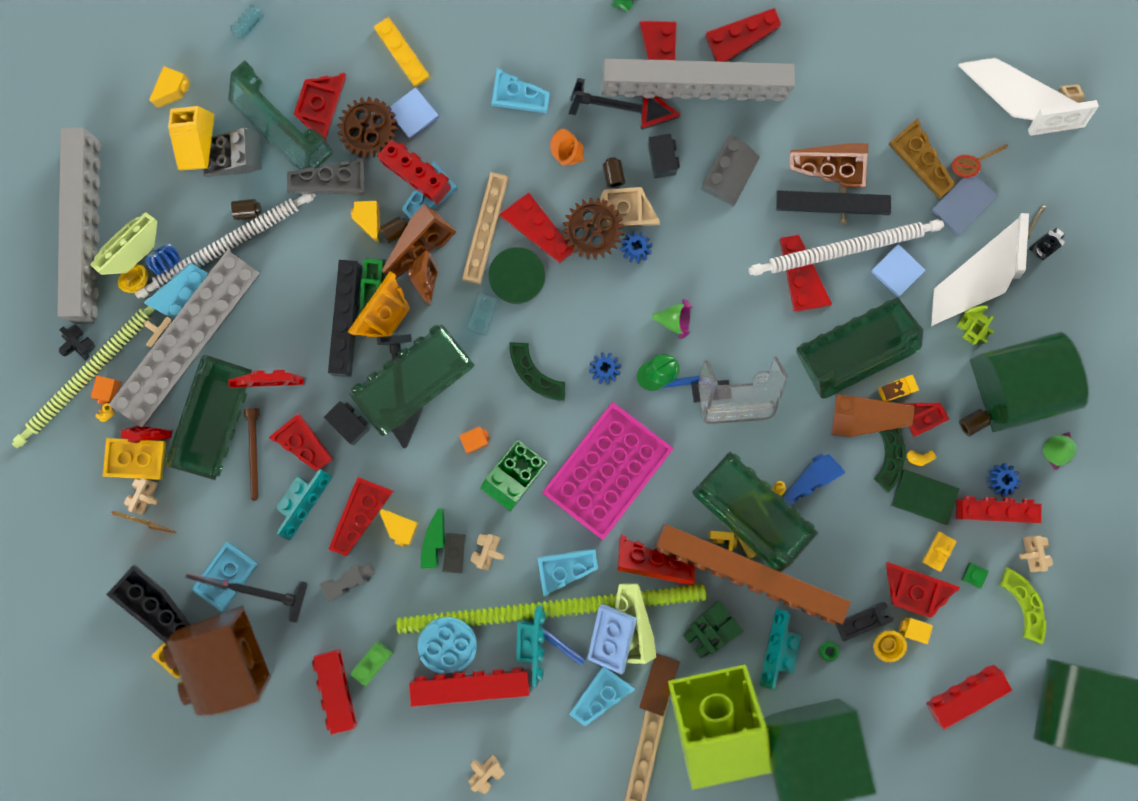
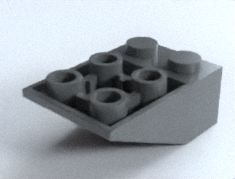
(234, 153)

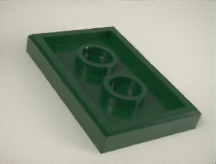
(925, 497)

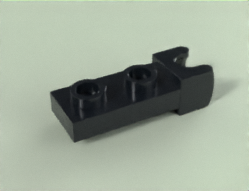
(863, 622)

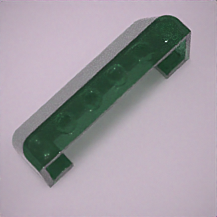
(861, 347)
(411, 379)
(207, 419)
(755, 512)

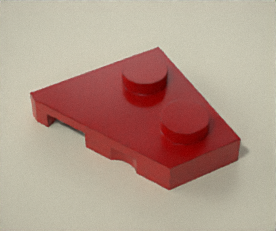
(926, 417)
(136, 433)

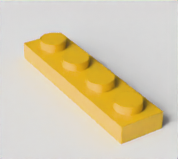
(401, 52)

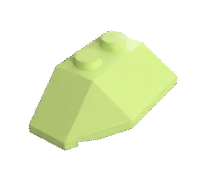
(127, 246)

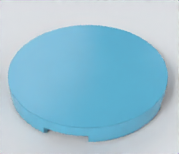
(447, 645)

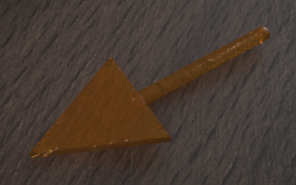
(151, 525)

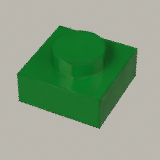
(975, 575)

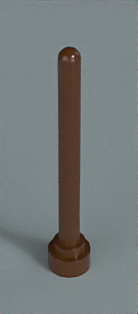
(251, 416)

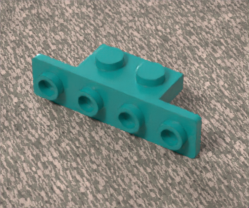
(299, 501)
(529, 643)
(781, 650)

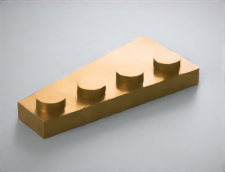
(922, 159)

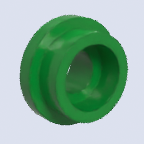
(835, 651)

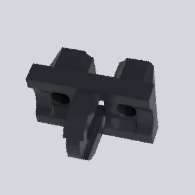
(1048, 243)
(72, 344)

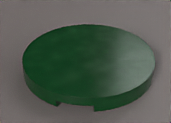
(516, 275)

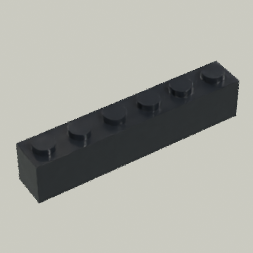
(343, 318)

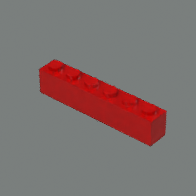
(469, 687)

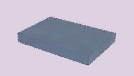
(964, 204)

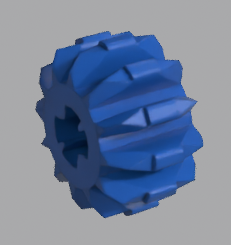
(631, 242)
(163, 259)
(600, 362)
(996, 479)

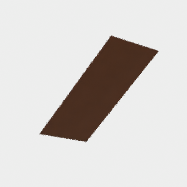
(657, 687)

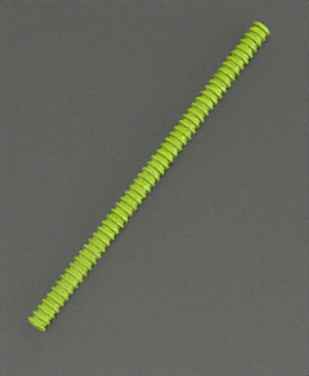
(552, 608)

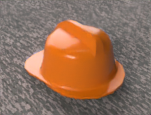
(566, 148)

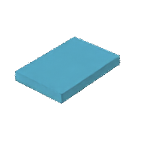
(227, 565)

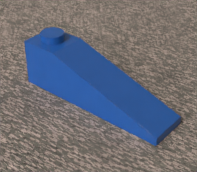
(817, 474)

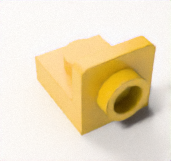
(720, 537)

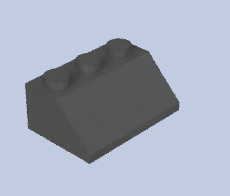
(731, 170)

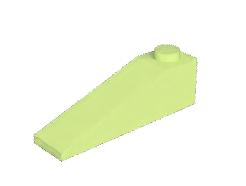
(630, 602)

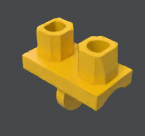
(939, 551)

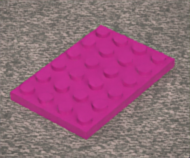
(607, 470)

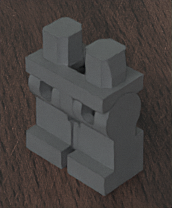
(356, 576)

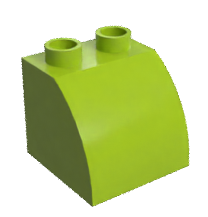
(720, 727)

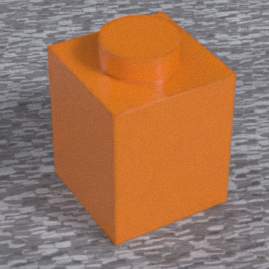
(105, 389)
(474, 439)

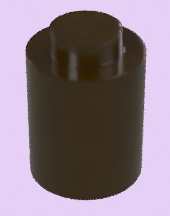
(613, 172)
(245, 209)
(394, 229)
(975, 422)

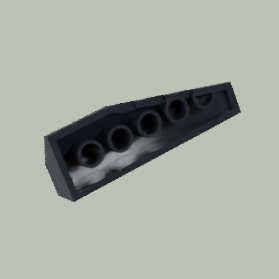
(148, 603)

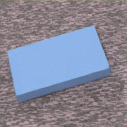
(612, 638)

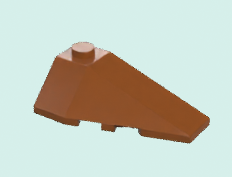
(837, 163)
(423, 233)
(424, 275)
(865, 416)

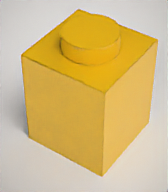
(915, 630)

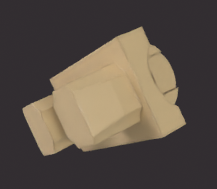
(157, 330)
(140, 502)
(1035, 553)
(484, 559)
(483, 772)

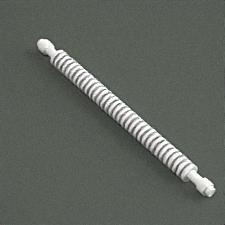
(220, 247)
(846, 247)

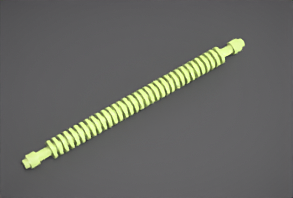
(81, 378)

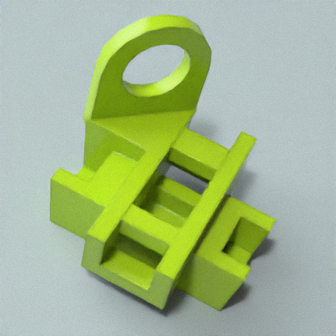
(972, 325)

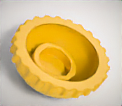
(134, 279)
(890, 646)

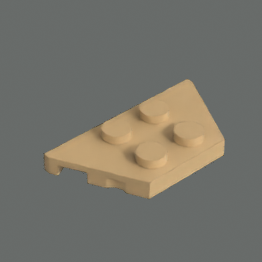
(632, 205)

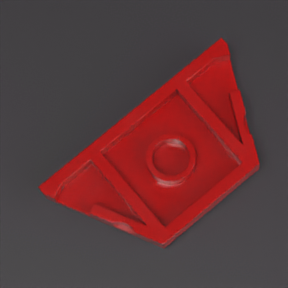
(319, 102)
(262, 379)
(917, 591)

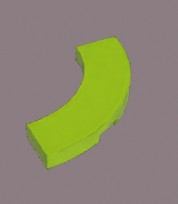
(1030, 604)

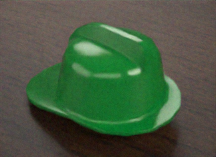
(658, 372)

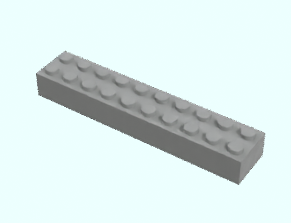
(697, 79)
(78, 225)
(184, 339)

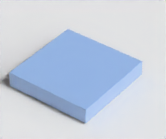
(413, 113)
(897, 270)

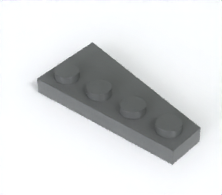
(339, 178)

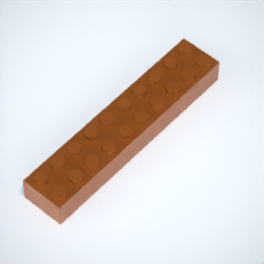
(748, 572)

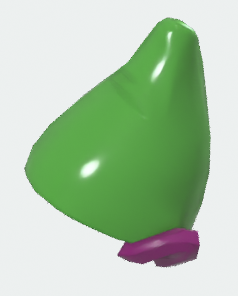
(675, 318)
(1059, 450)

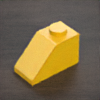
(169, 87)
(367, 217)
(399, 527)

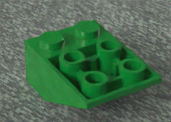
(513, 475)

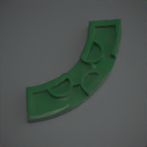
(532, 376)
(893, 459)

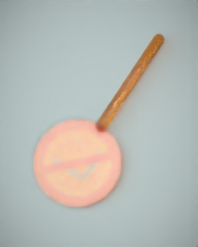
(970, 166)

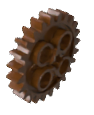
(351, 123)
(608, 235)

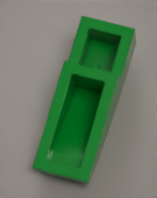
(371, 279)
(433, 540)

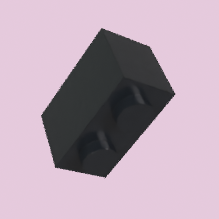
(663, 156)
(347, 423)

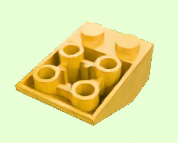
(191, 136)

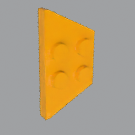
(383, 311)

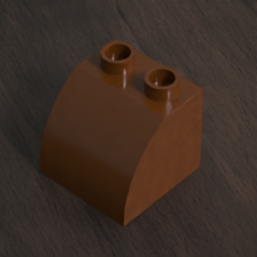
(218, 663)

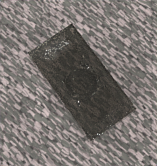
(454, 553)

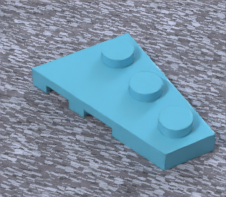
(516, 94)
(600, 695)

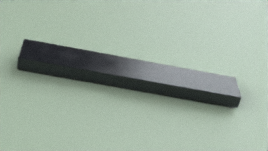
(833, 202)

